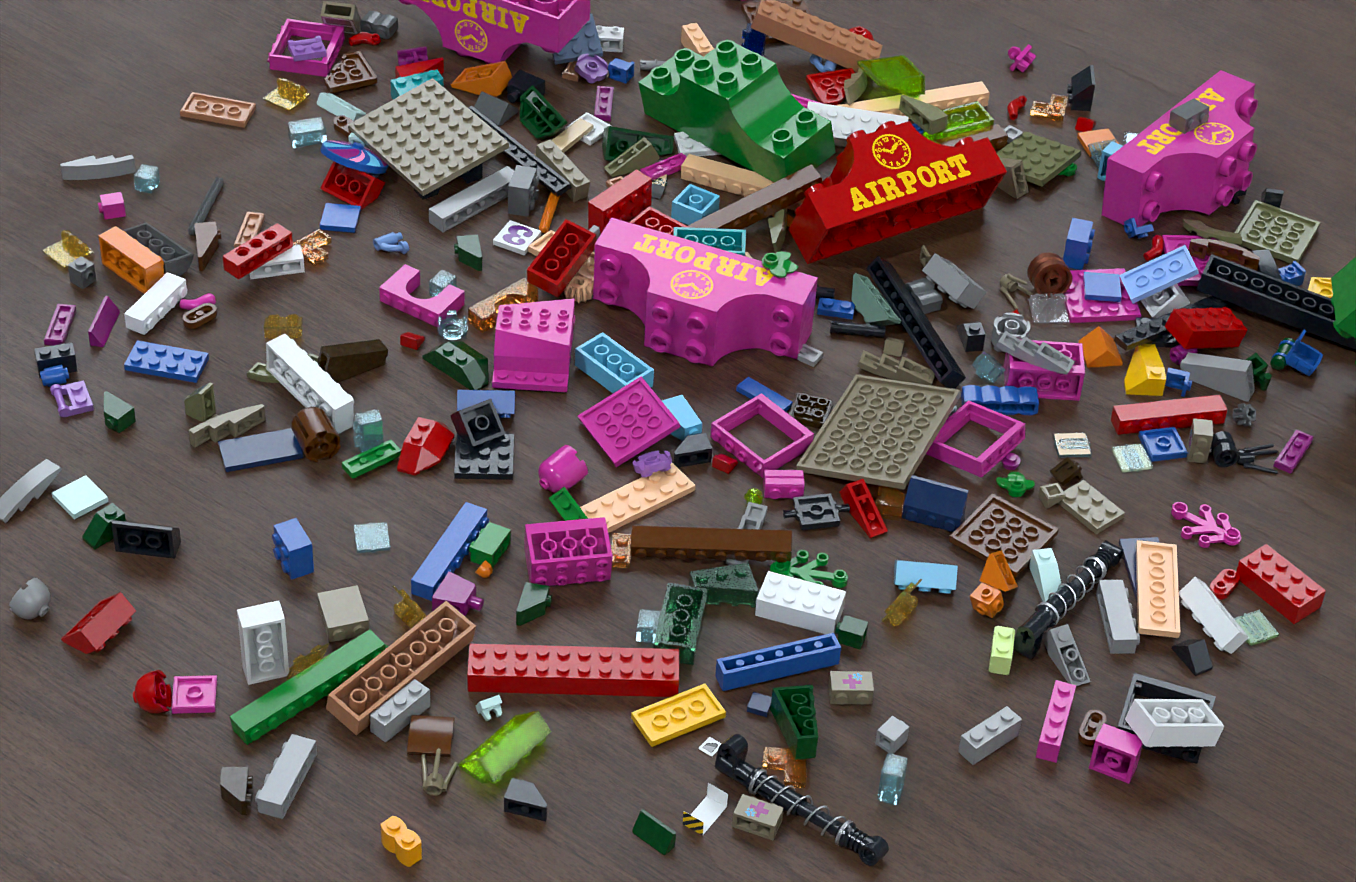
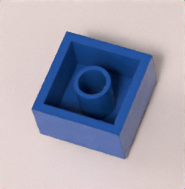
(1078, 243)
(293, 548)

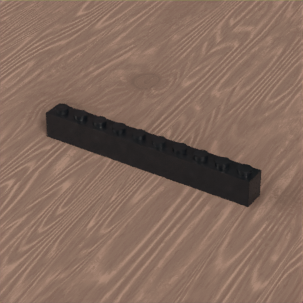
(916, 323)

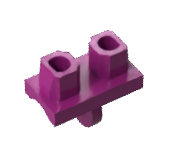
(412, 55)

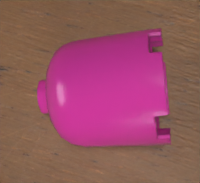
(561, 470)

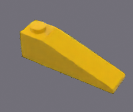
(1145, 372)

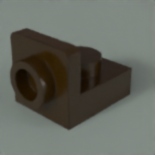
(1066, 471)

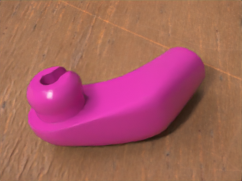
(191, 304)

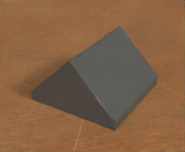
(495, 109)

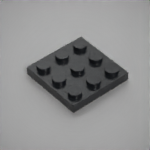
(486, 460)

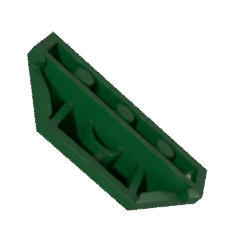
(539, 115)
(460, 363)

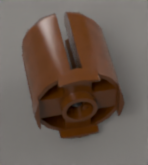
(315, 433)

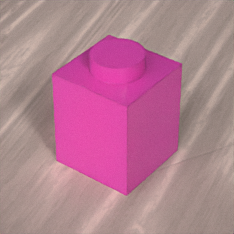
(112, 205)

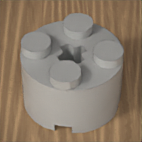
(1013, 324)

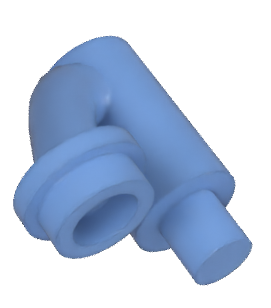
(816, 60)
(388, 241)

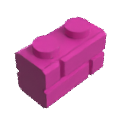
(783, 483)

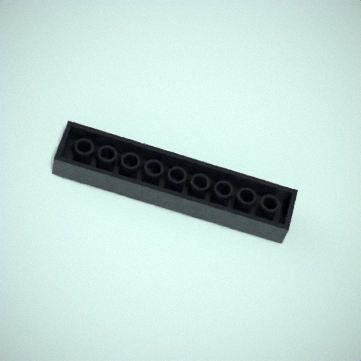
(1271, 298)

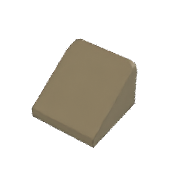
(925, 256)
(893, 346)
(1051, 494)

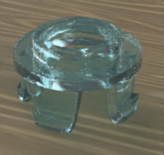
(452, 324)

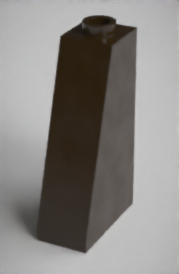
(351, 359)

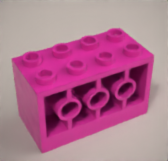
(1048, 383)
(568, 551)

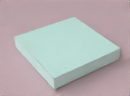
(80, 497)

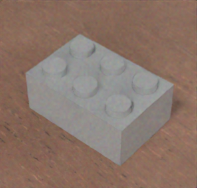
(953, 281)

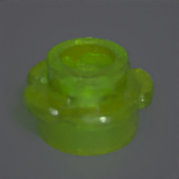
(754, 495)

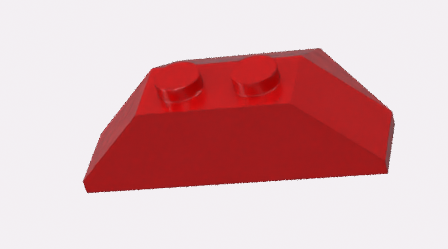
(424, 446)

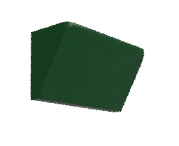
(654, 832)

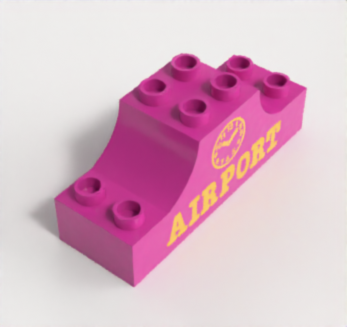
(498, 27)
(1189, 170)
(699, 296)

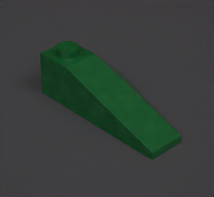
(618, 140)

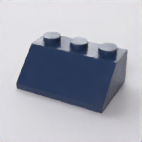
(935, 504)

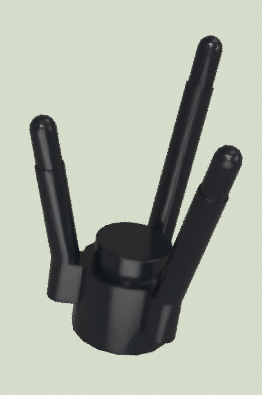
(1248, 455)

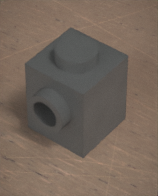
(82, 272)

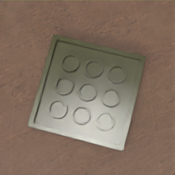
(1040, 156)
(1278, 230)

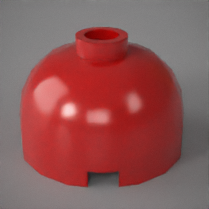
(152, 692)

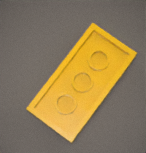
(678, 715)

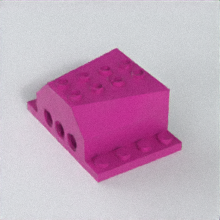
(534, 345)

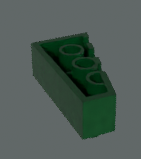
(796, 718)

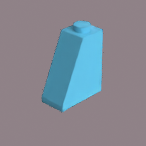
(685, 415)

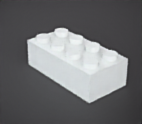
(800, 603)
(263, 642)
(1174, 722)

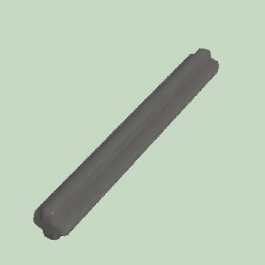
(206, 204)

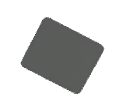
(657, 191)

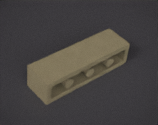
(559, 162)

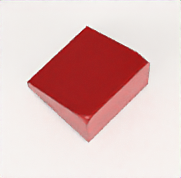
(1085, 124)
(411, 340)
(724, 463)

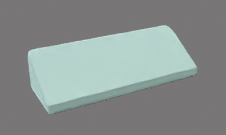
(338, 106)

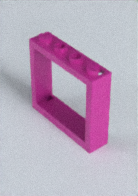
(306, 29)
(776, 416)
(1011, 428)

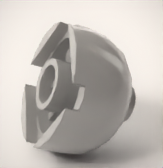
(31, 601)

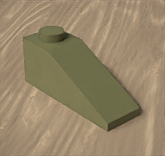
(925, 115)
(636, 157)

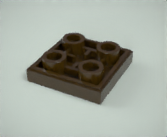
(811, 410)

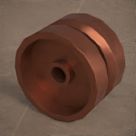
(1049, 274)

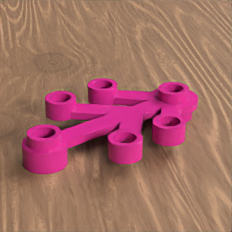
(1228, 534)

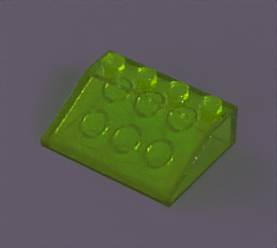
(895, 74)

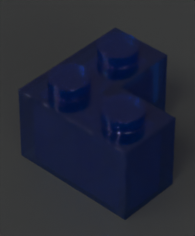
(753, 40)

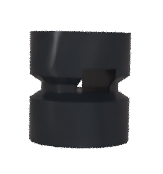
(1224, 449)

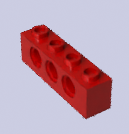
(257, 251)

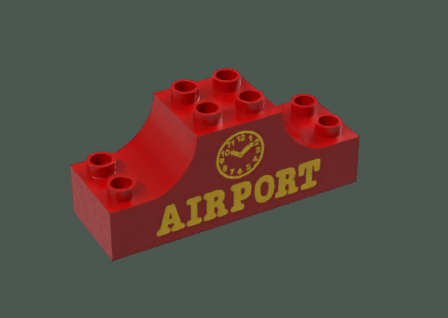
(892, 186)

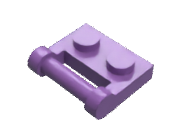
(307, 49)
(77, 395)

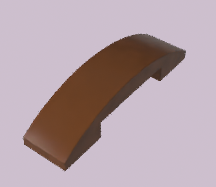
(1205, 247)

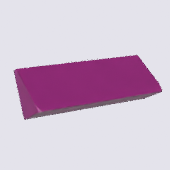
(103, 323)

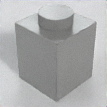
(892, 735)

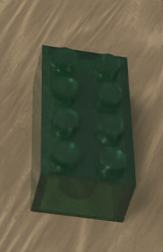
(681, 620)

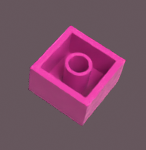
(1116, 753)

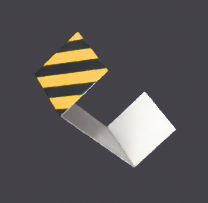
(707, 811)

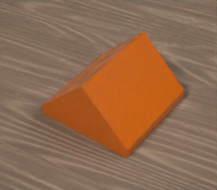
(1100, 349)
(998, 573)

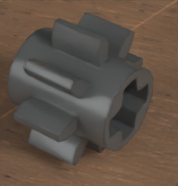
(1244, 414)

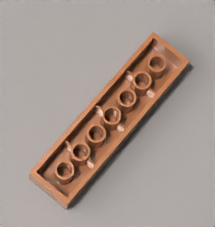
(814, 34)
(408, 658)

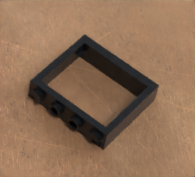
(1159, 689)

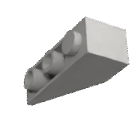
(1065, 655)

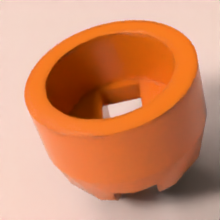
(484, 570)

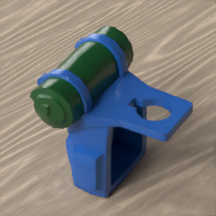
(1296, 354)

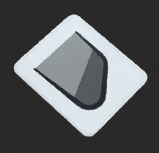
(710, 746)

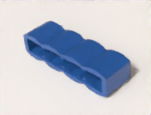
(1004, 400)

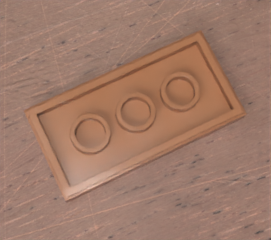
(218, 109)

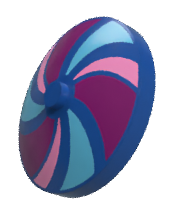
(354, 156)

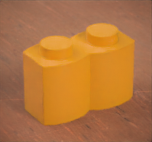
(401, 841)

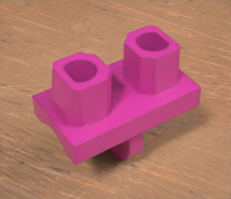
(1022, 59)

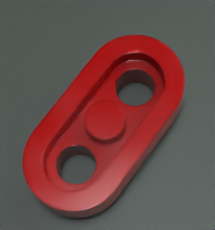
(1224, 583)

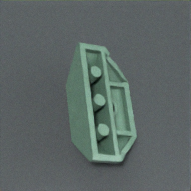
(872, 303)

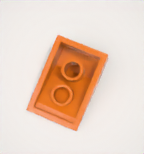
(485, 78)

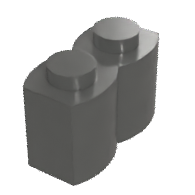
(379, 24)
(925, 295)

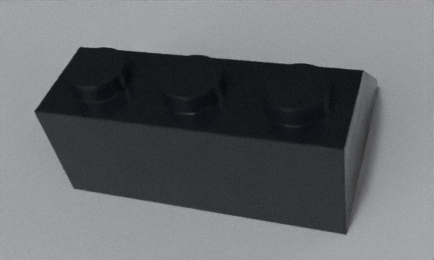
(146, 539)

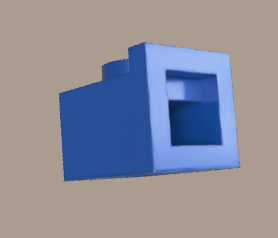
(621, 70)
(1292, 274)

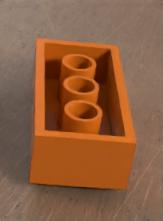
(130, 259)

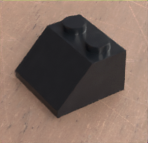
(1082, 89)
(56, 355)
(478, 423)

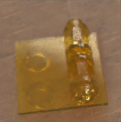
(287, 94)
(67, 249)
(274, 322)
(903, 605)
(408, 610)
(303, 662)

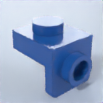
(1132, 230)
(1179, 380)

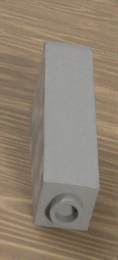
(1221, 374)

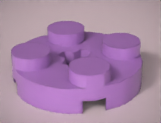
(591, 68)
(652, 462)

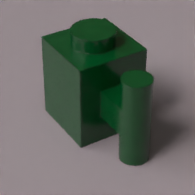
(1259, 371)

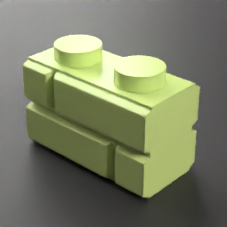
(1001, 650)

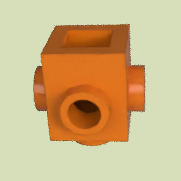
(987, 600)

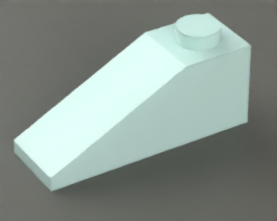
(1045, 572)

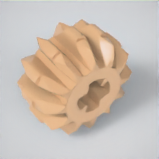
(579, 288)

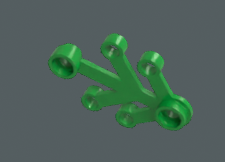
(807, 572)

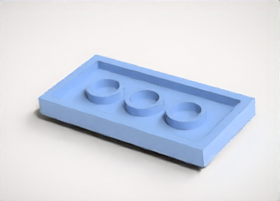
(1159, 274)

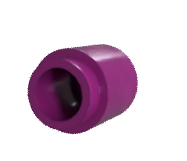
(1178, 353)

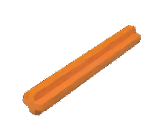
(548, 213)

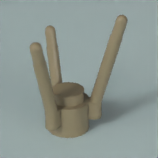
(1009, 283)
(434, 782)

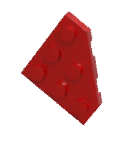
(829, 86)

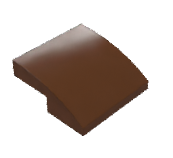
(429, 734)

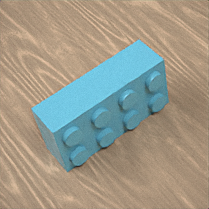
(611, 363)

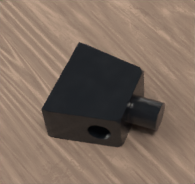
(521, 83)

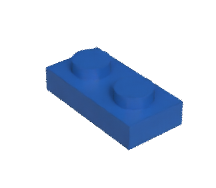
(836, 308)

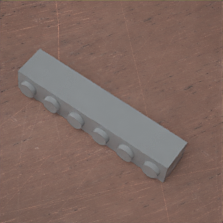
(471, 200)

